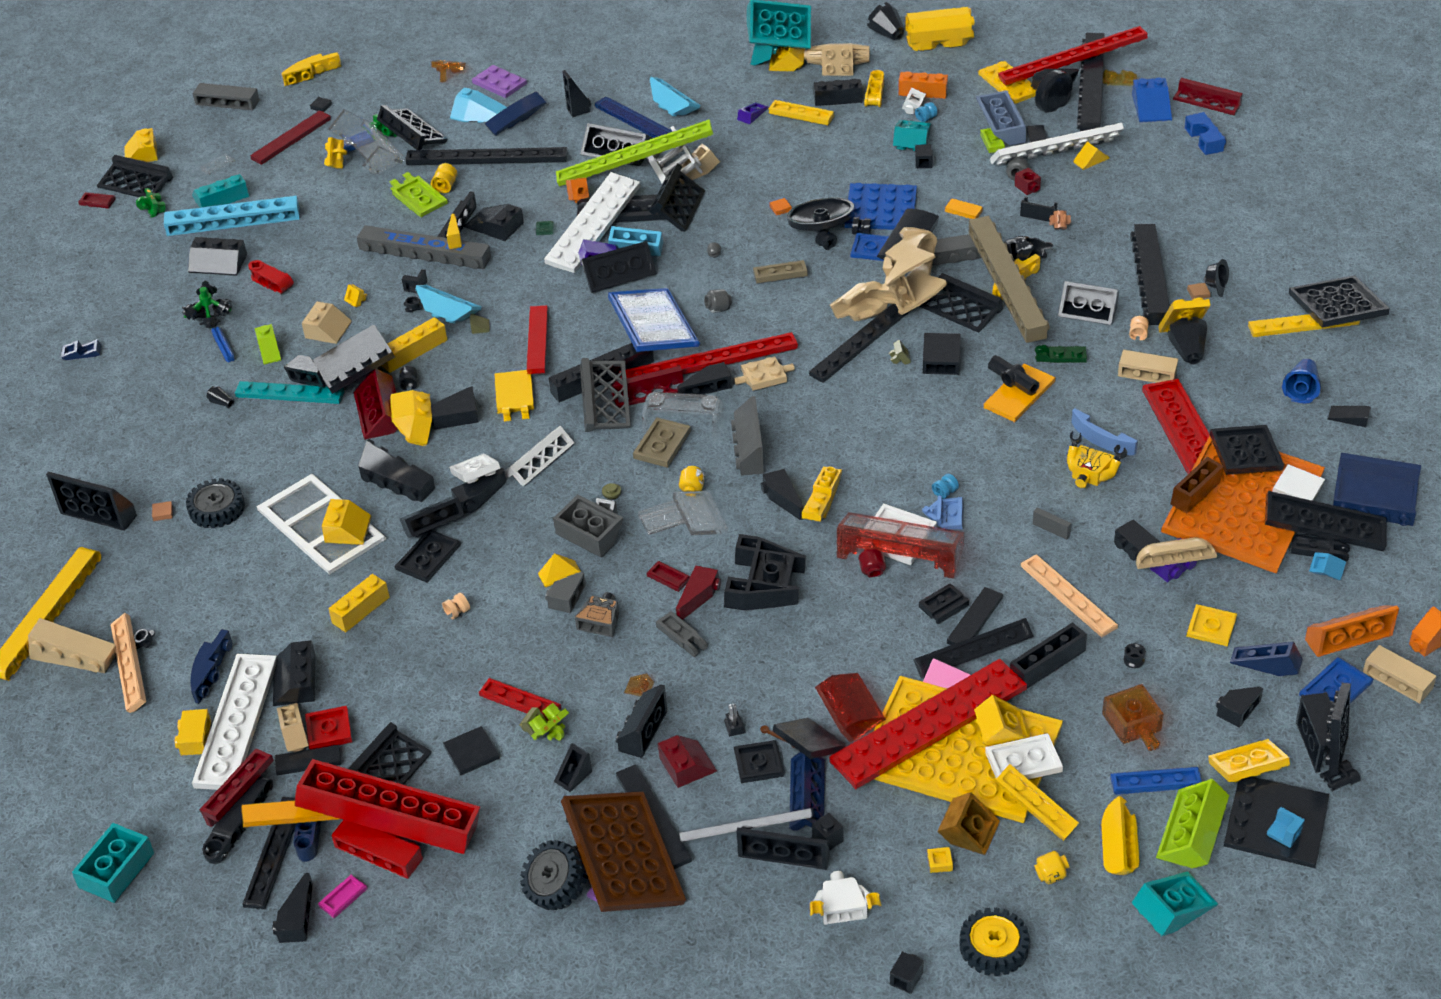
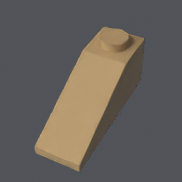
(707, 160)
(292, 727)

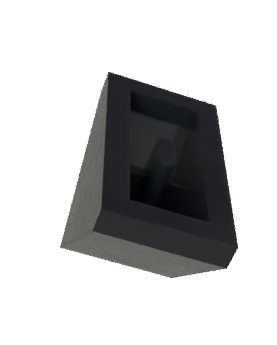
(574, 768)

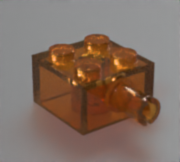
(1134, 716)

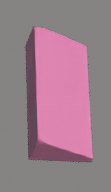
(943, 674)

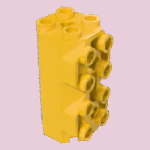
(944, 26)

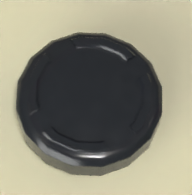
(1053, 91)

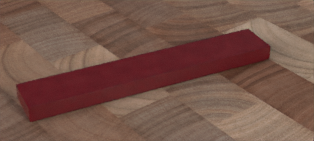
(290, 137)

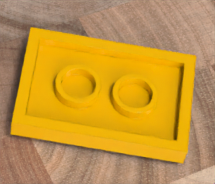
(1248, 760)

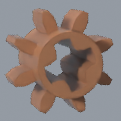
(1060, 220)

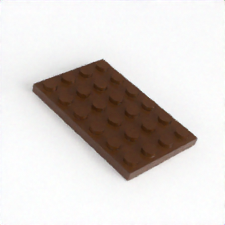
(622, 851)

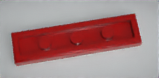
(514, 697)

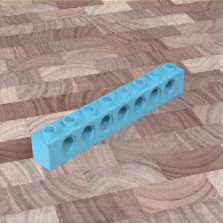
(231, 215)

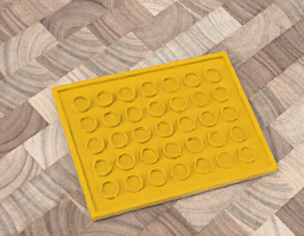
(959, 760)

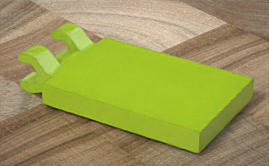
(417, 195)

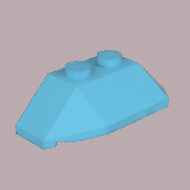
(671, 98)
(445, 305)

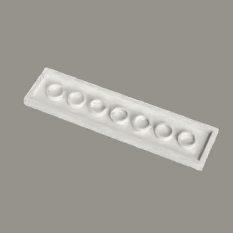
(1058, 143)
(592, 220)
(235, 720)

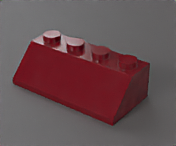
(374, 405)

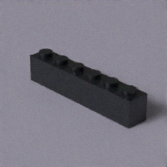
(568, 383)

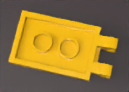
(514, 393)

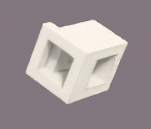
(912, 104)

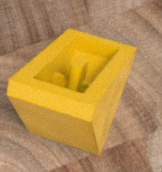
(1089, 156)

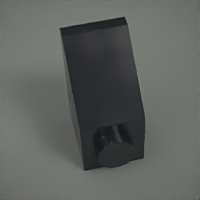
(1238, 704)

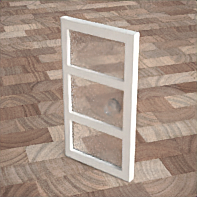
(300, 515)

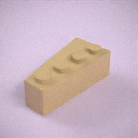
(69, 647)

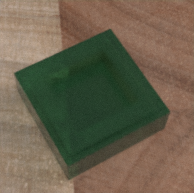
(544, 228)

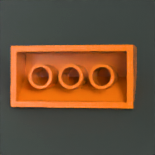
(1352, 630)

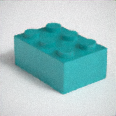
(113, 862)

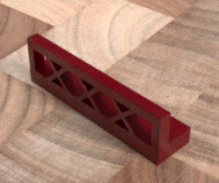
(1208, 94)
(648, 383)
(235, 786)

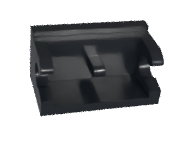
(1037, 211)

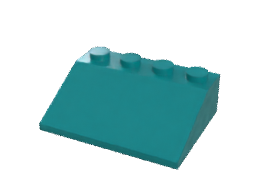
(779, 24)

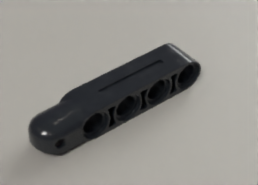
(230, 826)

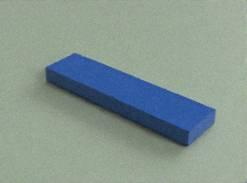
(1154, 780)

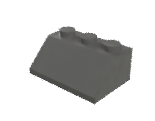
(588, 525)

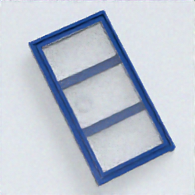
(653, 319)

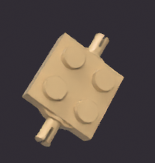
(763, 373)

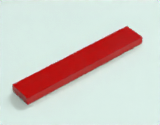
(537, 339)

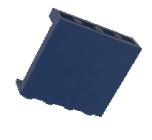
(1378, 487)

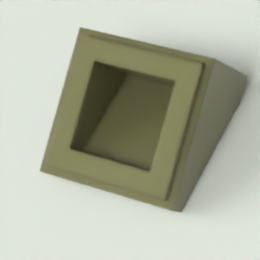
(479, 324)

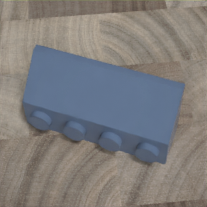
(1003, 117)

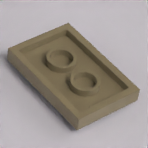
(661, 442)

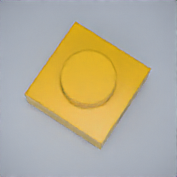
(939, 859)

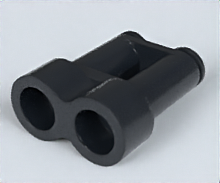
(1347, 774)

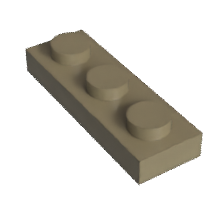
(780, 271)

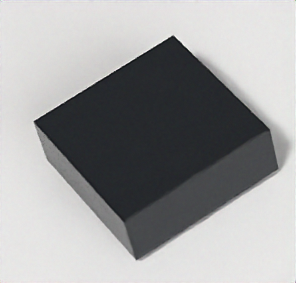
(320, 104)

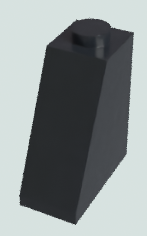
(455, 410)

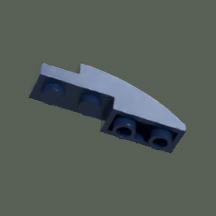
(205, 665)

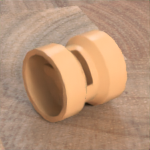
(1139, 327)
(456, 605)

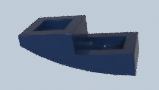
(77, 351)

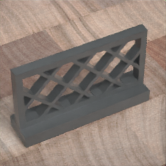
(589, 392)

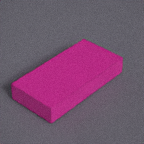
(342, 896)

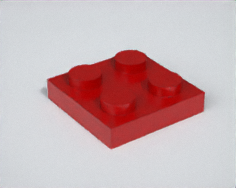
(328, 727)

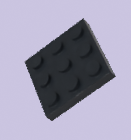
(1246, 449)
(1339, 728)

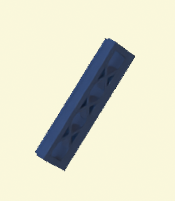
(802, 787)

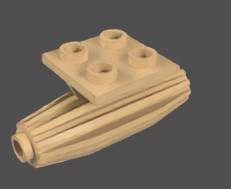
(837, 58)

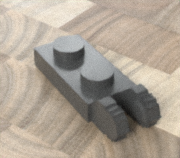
(681, 633)

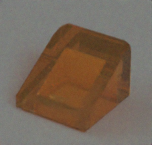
(639, 684)

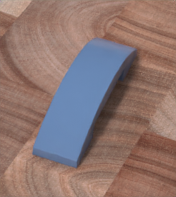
(1100, 436)

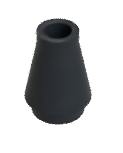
(219, 396)

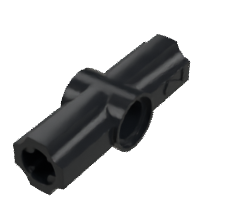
(1013, 375)

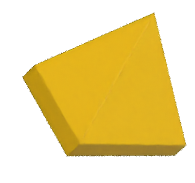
(556, 569)

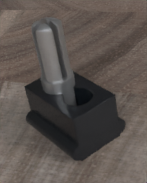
(733, 722)

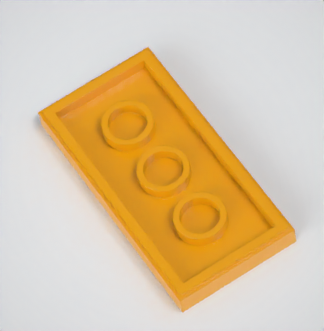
(1013, 402)

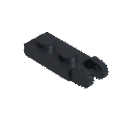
(1309, 545)

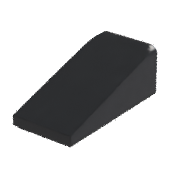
(1350, 414)

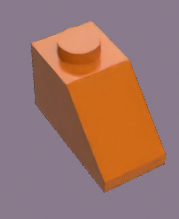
(1427, 634)

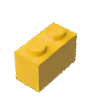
(193, 731)

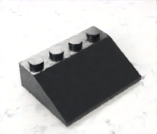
(91, 502)

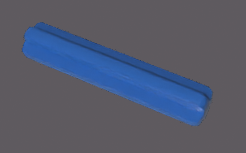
(223, 344)

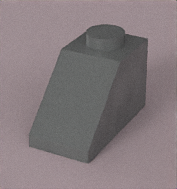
(565, 592)

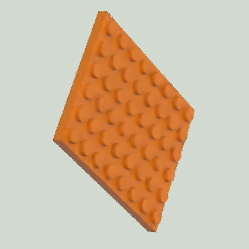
(1235, 515)

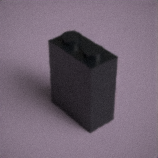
(941, 353)

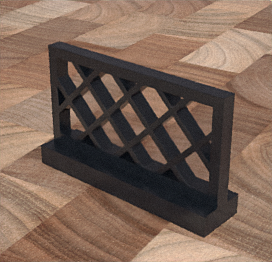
(409, 127)
(140, 169)
(667, 191)
(968, 294)
(380, 747)

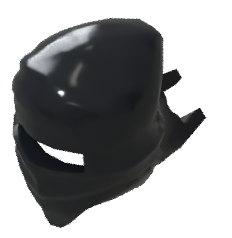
(1025, 247)

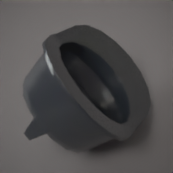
(1217, 276)

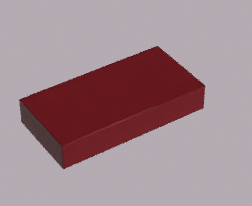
(96, 200)
(668, 576)

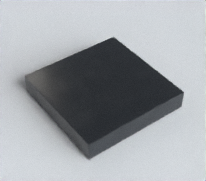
(471, 750)
(758, 761)

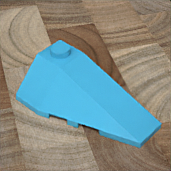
(474, 106)

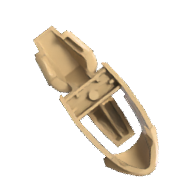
(911, 254)

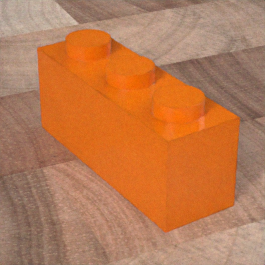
(931, 84)

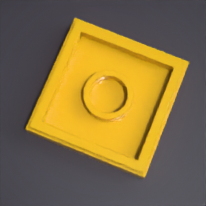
(1211, 625)

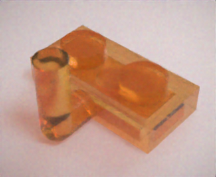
(443, 65)

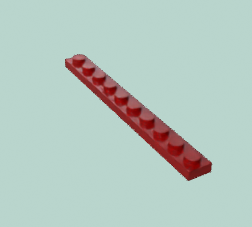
(1073, 55)
(727, 354)

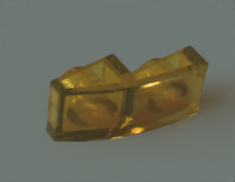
(1125, 78)

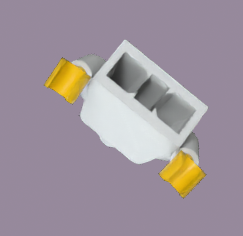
(843, 900)

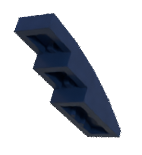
(515, 112)

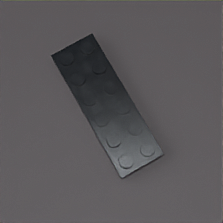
(1325, 521)

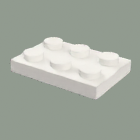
(475, 467)
(1030, 756)

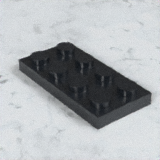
(618, 266)

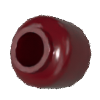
(872, 562)

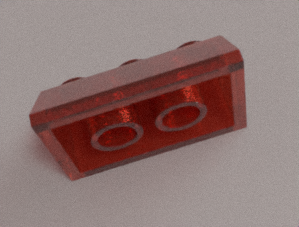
(850, 704)

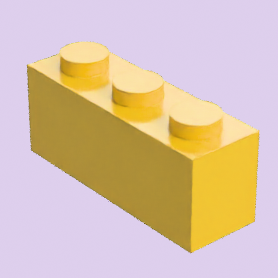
(359, 602)

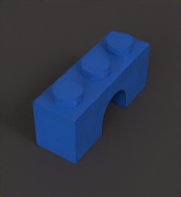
(1210, 138)

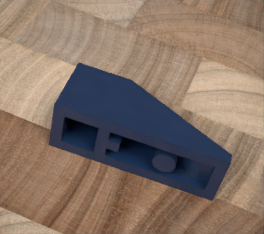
(1274, 658)

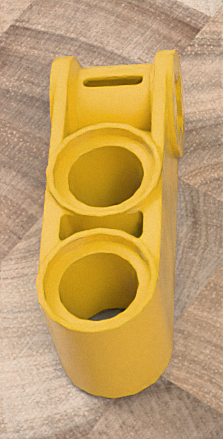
(875, 88)

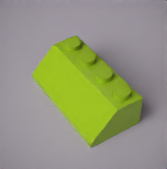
(1193, 824)

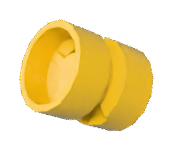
(444, 178)

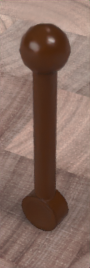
(765, 729)

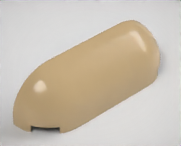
(1175, 552)

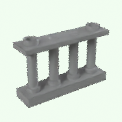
(657, 164)

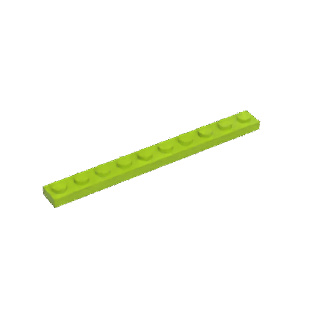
(635, 152)

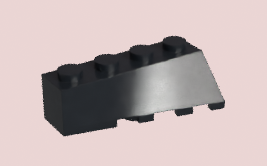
(394, 473)

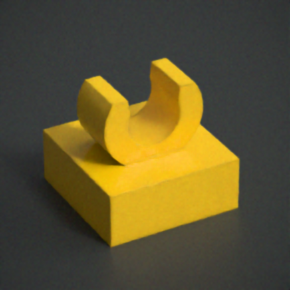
(354, 295)

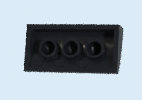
(911, 218)
(782, 848)

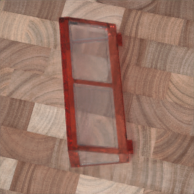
(900, 538)

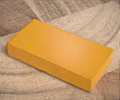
(963, 209)

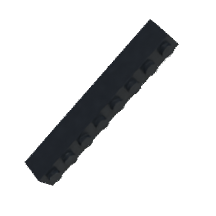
(1150, 272)

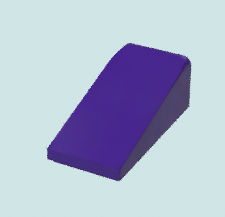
(751, 113)

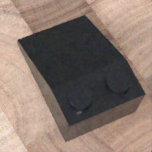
(497, 221)
(1313, 725)

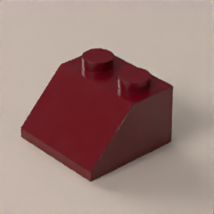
(684, 760)

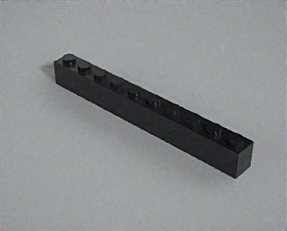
(1090, 88)

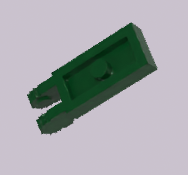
(1061, 354)

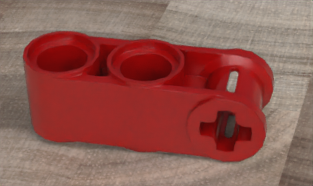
(270, 276)

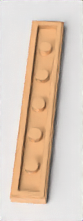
(1069, 596)
(128, 663)

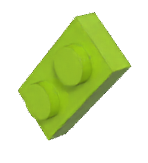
(991, 141)

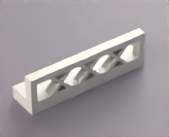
(540, 447)

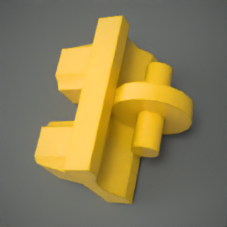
(335, 153)

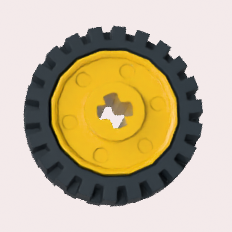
(994, 941)

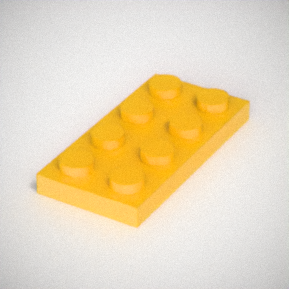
(1018, 91)
(1184, 309)

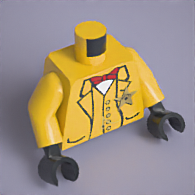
(1090, 464)

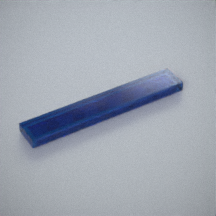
(631, 117)

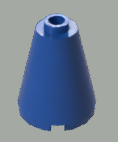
(1302, 382)

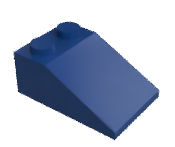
(1151, 99)

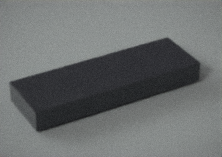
(299, 760)

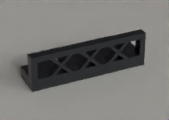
(463, 213)

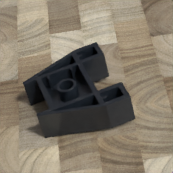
(768, 577)

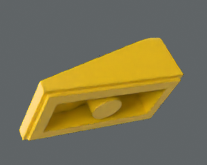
(453, 234)

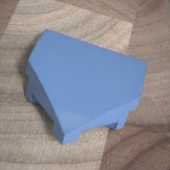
(946, 512)

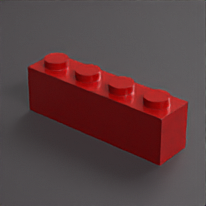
(378, 848)

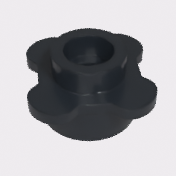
(412, 303)
(143, 638)

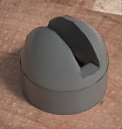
(713, 249)

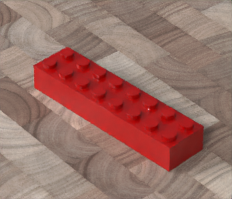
(387, 806)

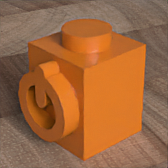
(577, 189)

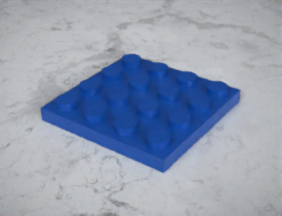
(881, 203)

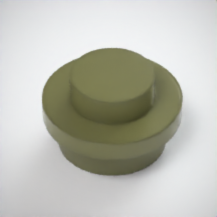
(611, 491)

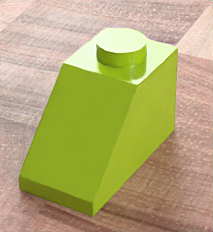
(267, 344)

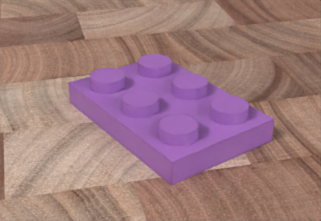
(499, 81)

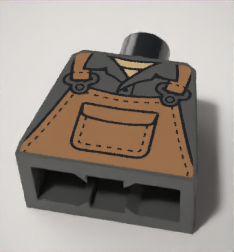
(598, 615)

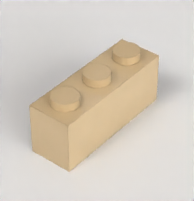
(1147, 366)
(1399, 674)

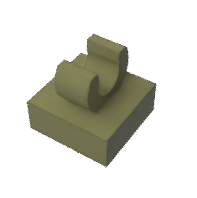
(900, 353)
(530, 715)

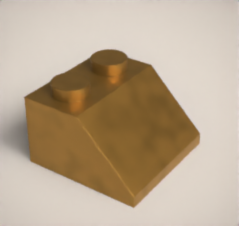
(969, 824)

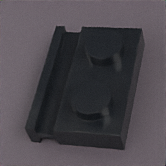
(943, 603)

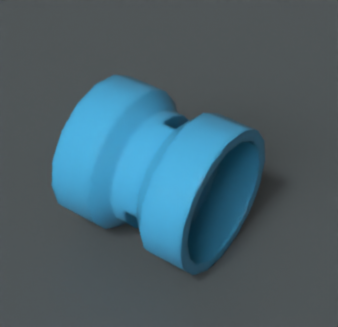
(925, 112)
(945, 486)

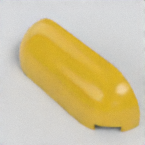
(1119, 838)

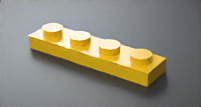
(801, 112)
(1036, 802)

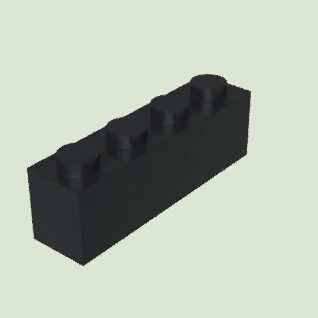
(1050, 654)

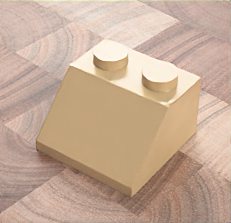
(325, 323)

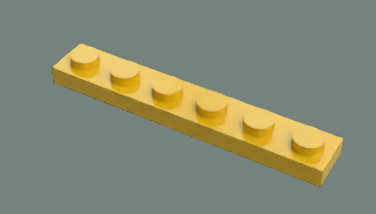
(1288, 325)

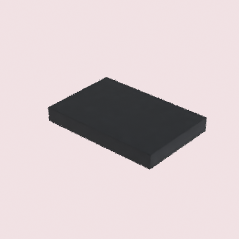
(427, 555)
(808, 738)

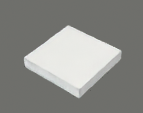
(1298, 483)

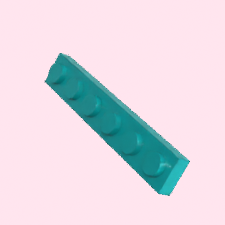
(287, 392)

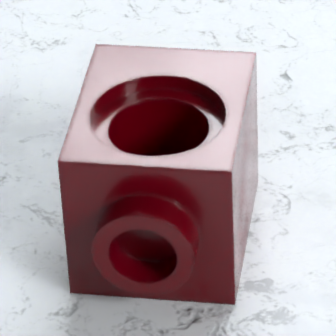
(1027, 181)

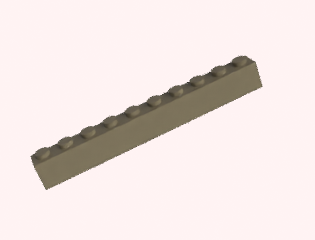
(1008, 279)

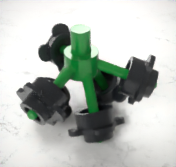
(198, 309)

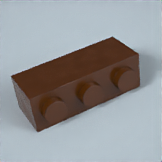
(1196, 485)

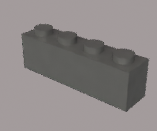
(226, 96)
(955, 250)

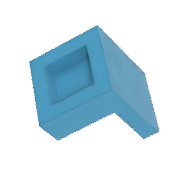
(1327, 565)
(1286, 827)

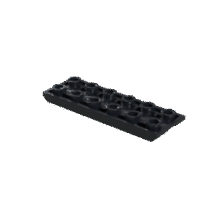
(635, 210)

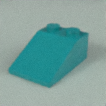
(910, 133)
(1172, 902)

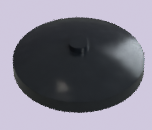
(820, 214)

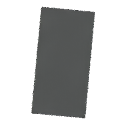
(1051, 523)

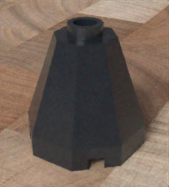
(886, 22)
(1189, 338)

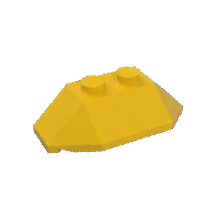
(412, 415)

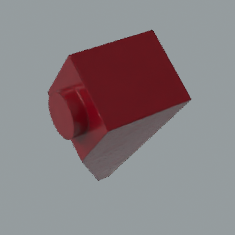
(698, 590)

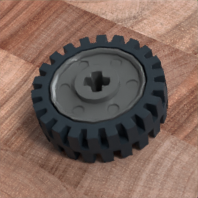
(215, 503)
(553, 875)

